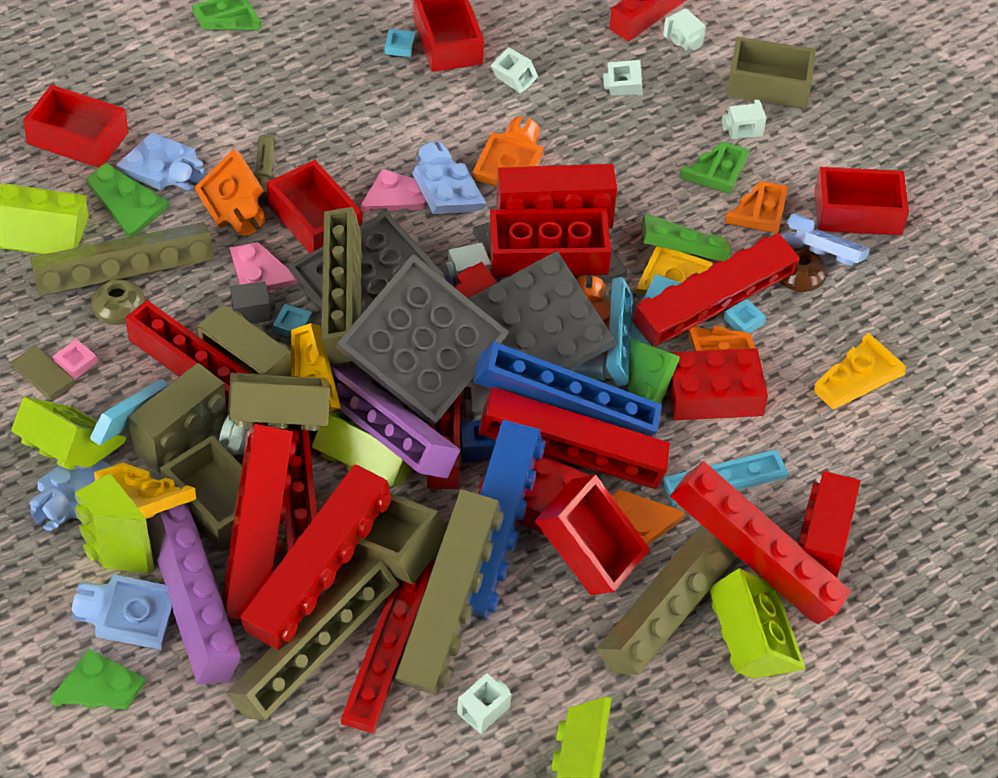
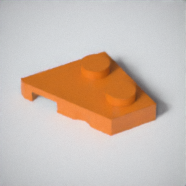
(760, 208)
(719, 339)
(647, 516)

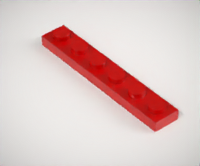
(385, 653)

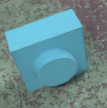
(400, 42)
(744, 317)
(291, 318)

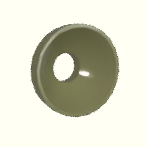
(115, 309)

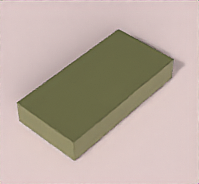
(43, 373)

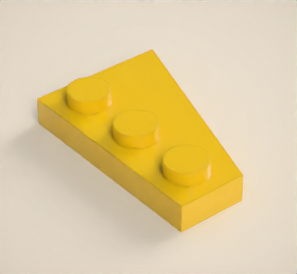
(671, 265)
(311, 359)
(860, 372)
(146, 492)

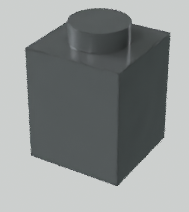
(253, 301)

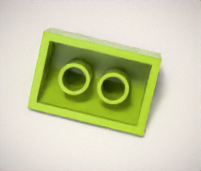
(40, 219)
(61, 433)
(353, 445)
(113, 527)
(755, 626)
(582, 740)

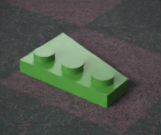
(126, 199)
(683, 239)

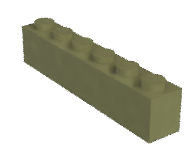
(122, 258)
(340, 279)
(449, 593)
(665, 603)
(317, 636)

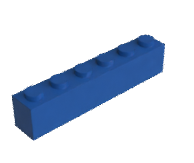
(565, 389)
(506, 480)

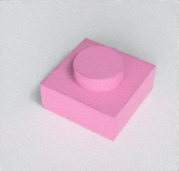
(75, 359)

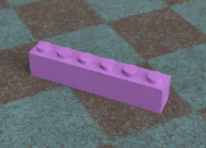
(393, 424)
(194, 595)

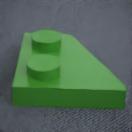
(226, 15)
(717, 168)
(650, 370)
(98, 683)

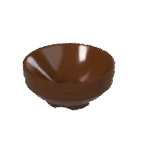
(807, 277)

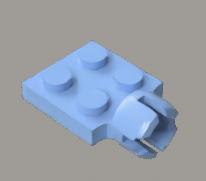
(163, 163)
(445, 183)
(823, 242)
(58, 494)
(125, 610)

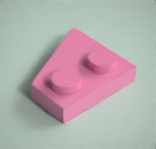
(394, 193)
(257, 264)

